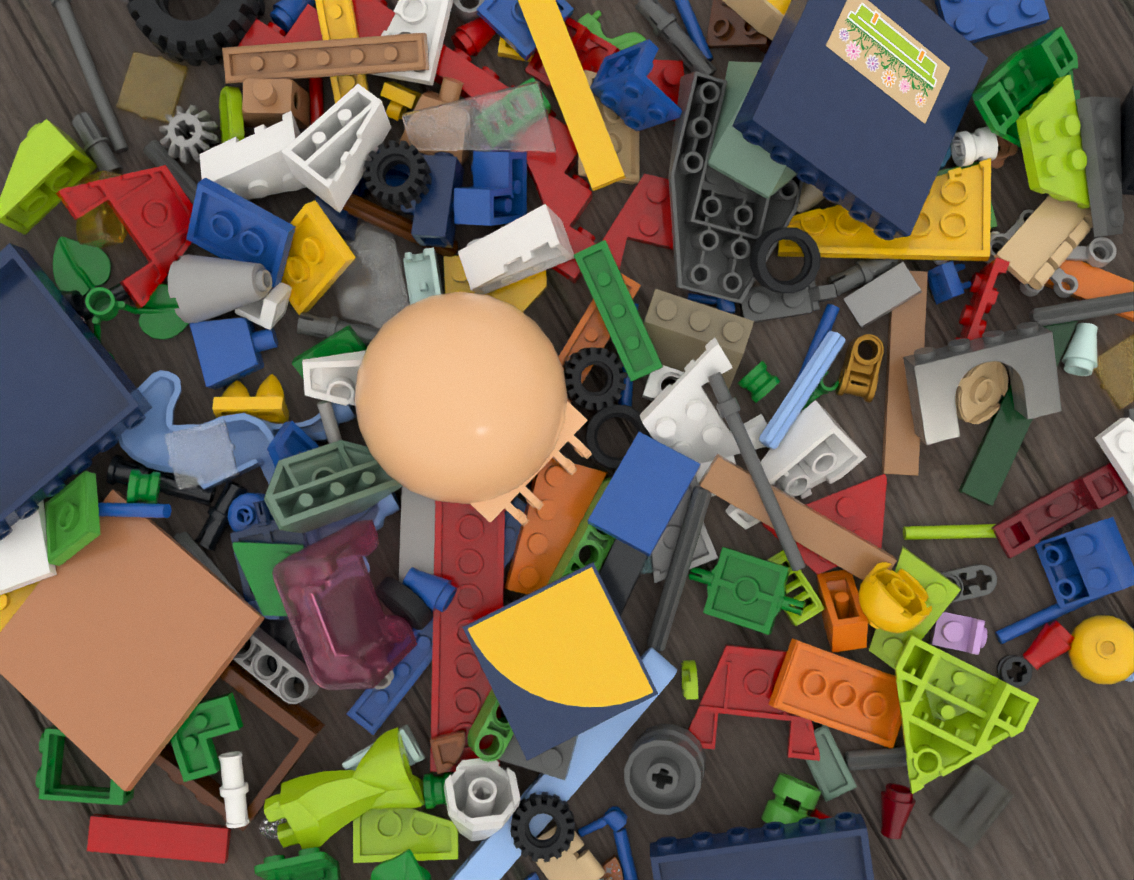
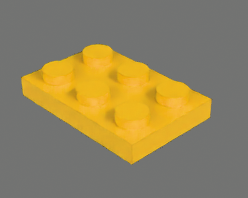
(315, 257)

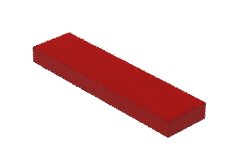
(158, 838)

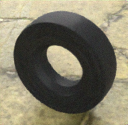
(404, 603)

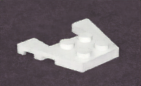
(687, 418)

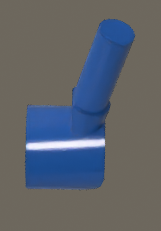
(721, 304)
(613, 817)

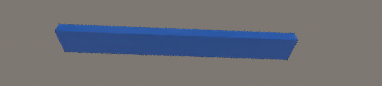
(377, 704)

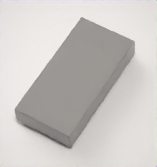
(882, 295)

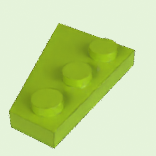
(941, 593)
(389, 832)

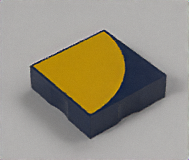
(560, 661)

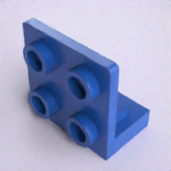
(629, 93)

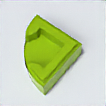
(689, 679)

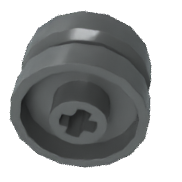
(665, 769)

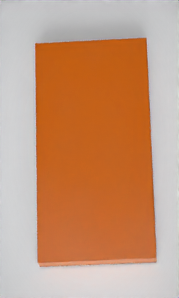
(838, 693)

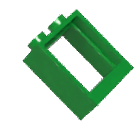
(49, 776)

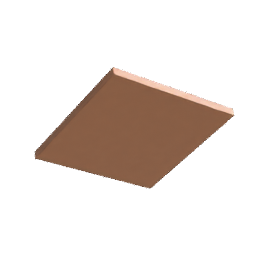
(124, 643)

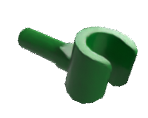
(821, 389)

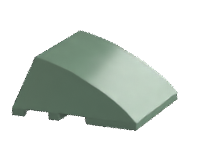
(731, 152)

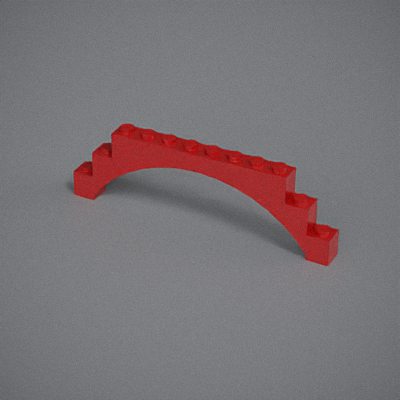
(548, 170)

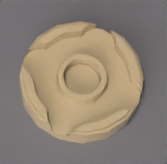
(980, 392)

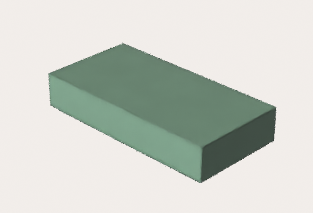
(831, 771)

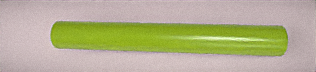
(948, 532)

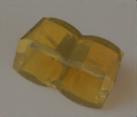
(100, 225)

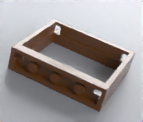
(290, 716)

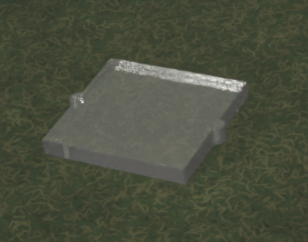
(201, 454)

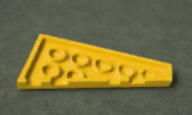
(949, 227)

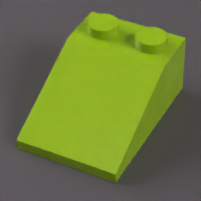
(42, 166)

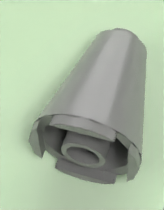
(215, 286)

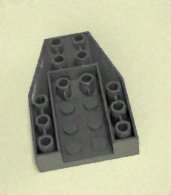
(710, 213)

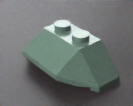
(326, 486)

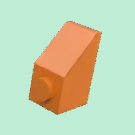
(842, 617)

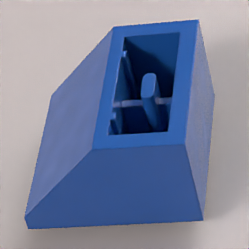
(1086, 563)

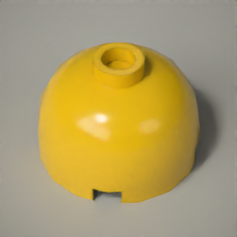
(893, 599)
(1103, 649)

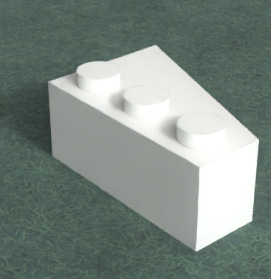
(335, 147)
(516, 251)

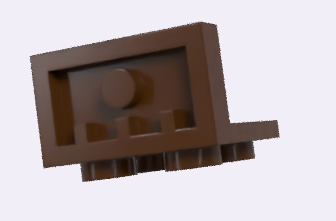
(731, 31)

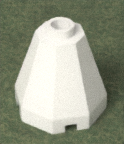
(481, 797)

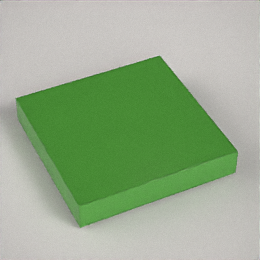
(72, 518)

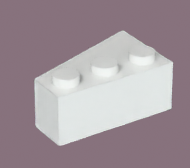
(254, 164)

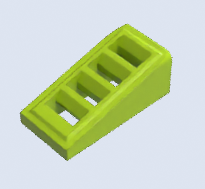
(808, 593)

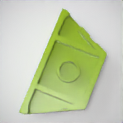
(1054, 145)

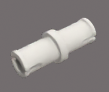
(234, 789)

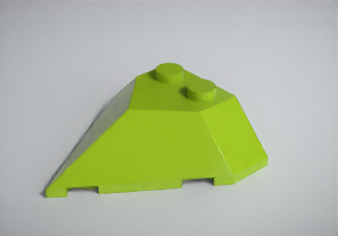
(952, 711)

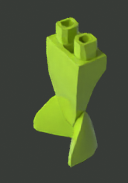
(329, 800)

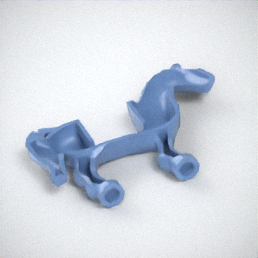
(249, 435)

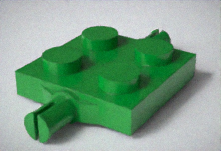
(747, 590)

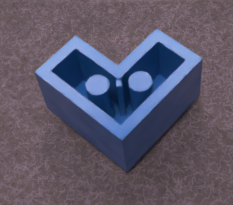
(497, 189)

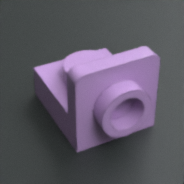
(959, 633)

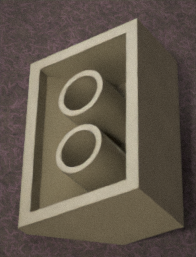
(685, 327)

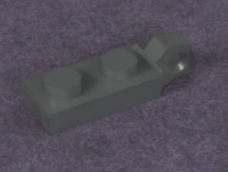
(767, 305)

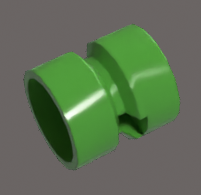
(780, 811)

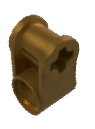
(860, 370)

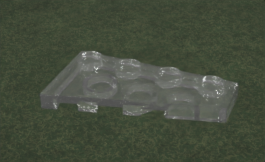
(491, 121)

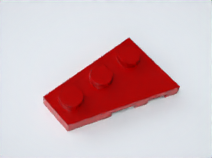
(982, 299)

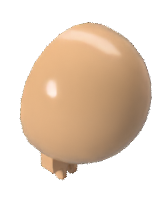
(466, 402)

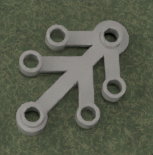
(1102, 245)

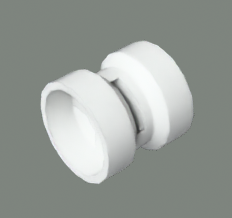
(974, 146)

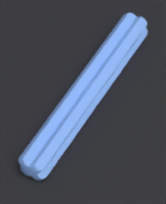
(802, 390)

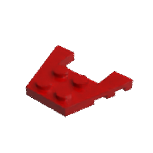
(151, 211)
(643, 218)
(743, 687)

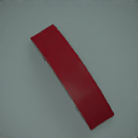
(1058, 509)

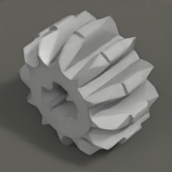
(180, 125)

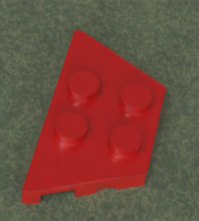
(855, 508)

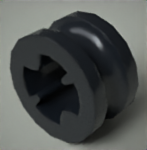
(1006, 664)

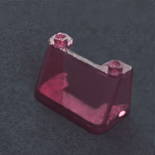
(338, 612)

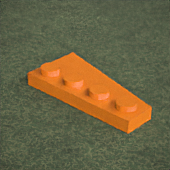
(553, 526)

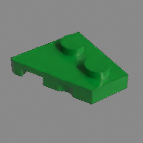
(257, 563)

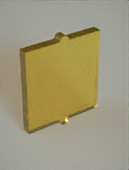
(152, 87)
(1117, 372)

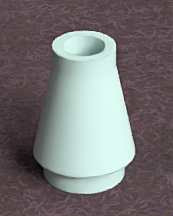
(1082, 351)

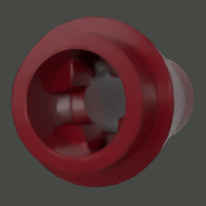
(895, 809)

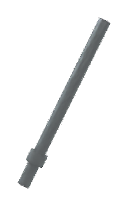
(91, 75)
(728, 408)

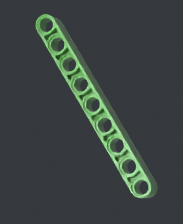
(599, 544)

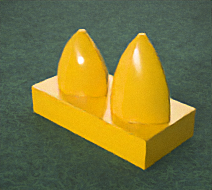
(267, 404)

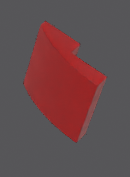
(588, 46)

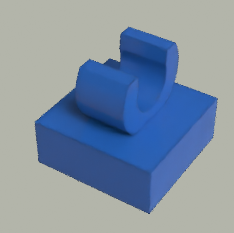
(946, 282)

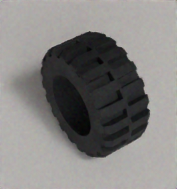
(195, 38)

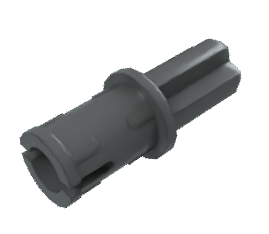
(96, 144)

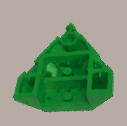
(1022, 79)

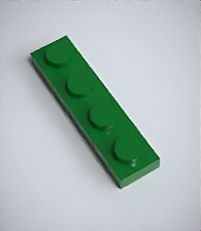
(618, 310)

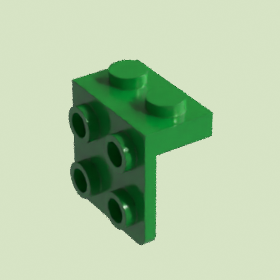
(309, 865)

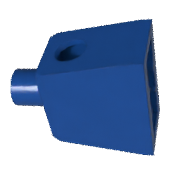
(230, 349)

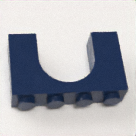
(433, 216)

